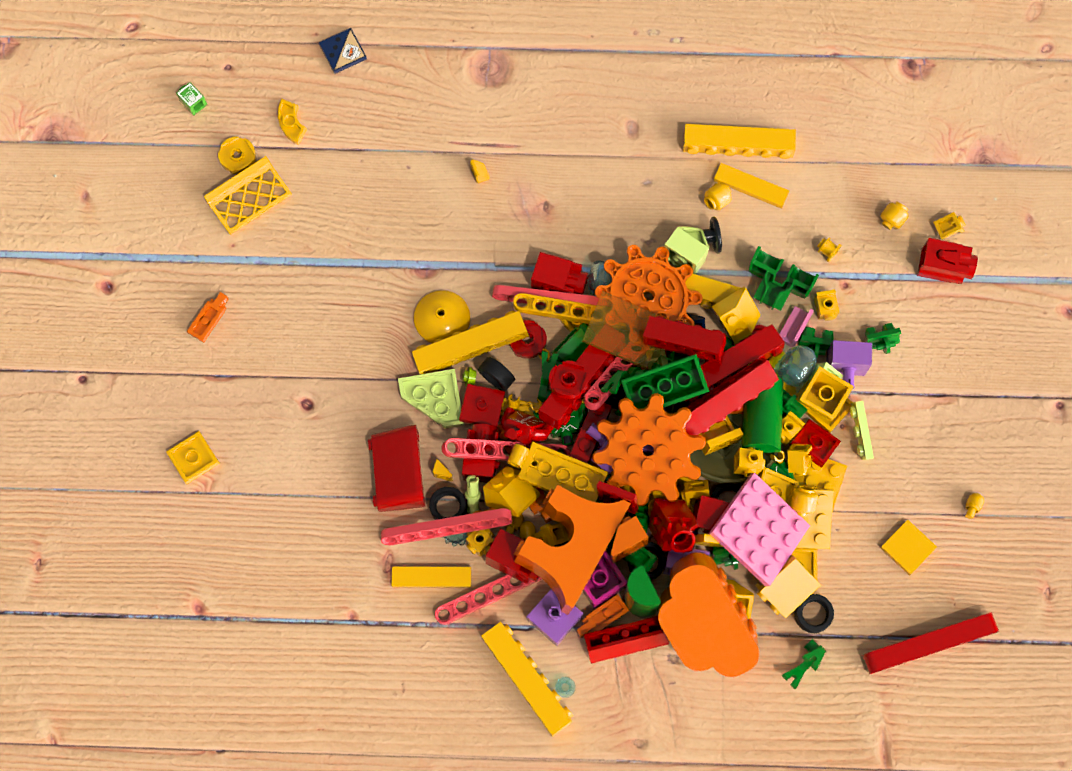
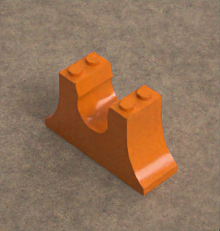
(589, 532)

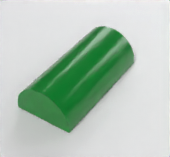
(673, 381)
(764, 420)
(640, 594)

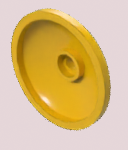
(431, 325)

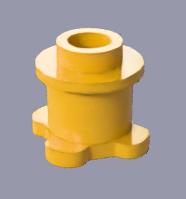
(828, 248)

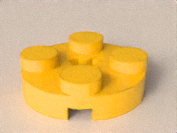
(227, 150)

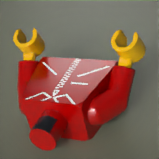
(522, 426)

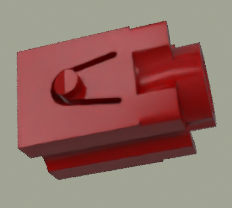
(947, 261)
(558, 275)
(481, 468)
(707, 513)
(673, 525)
(502, 557)

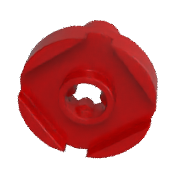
(535, 347)
(568, 390)

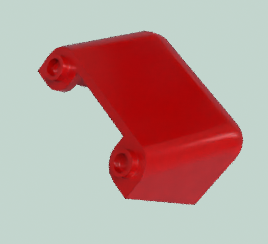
(397, 469)

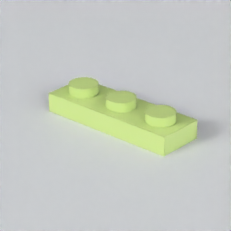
(861, 430)

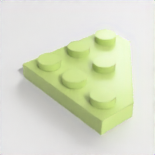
(434, 395)

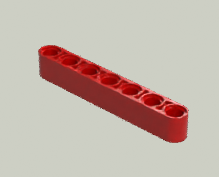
(930, 643)

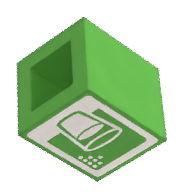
(191, 98)

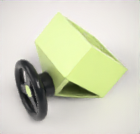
(691, 246)

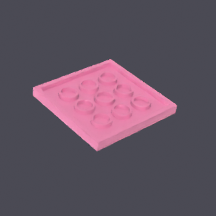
(759, 529)

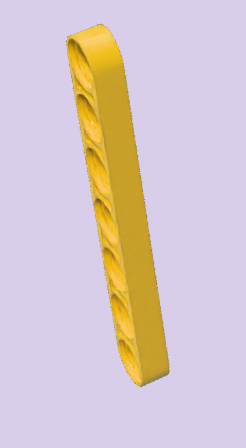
(549, 311)

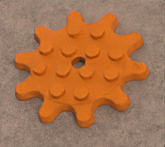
(655, 276)
(654, 428)

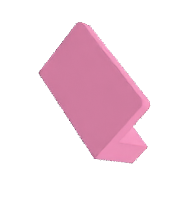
(795, 325)

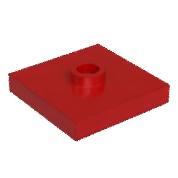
(482, 405)
(822, 442)
(611, 494)

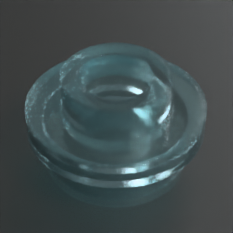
(565, 680)

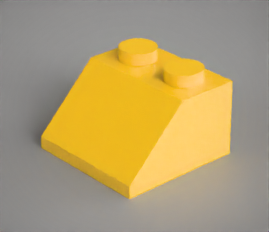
(737, 314)
(825, 393)
(509, 492)

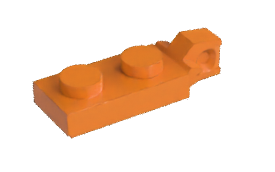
(208, 317)
(603, 616)

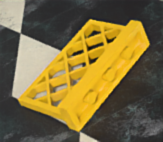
(236, 184)

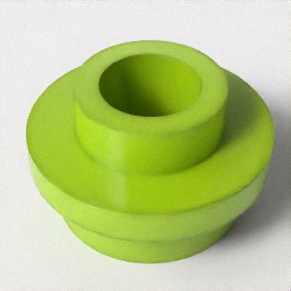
(469, 376)

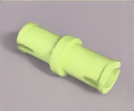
(472, 494)

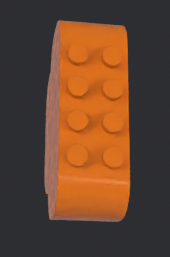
(706, 618)

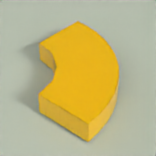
(288, 121)

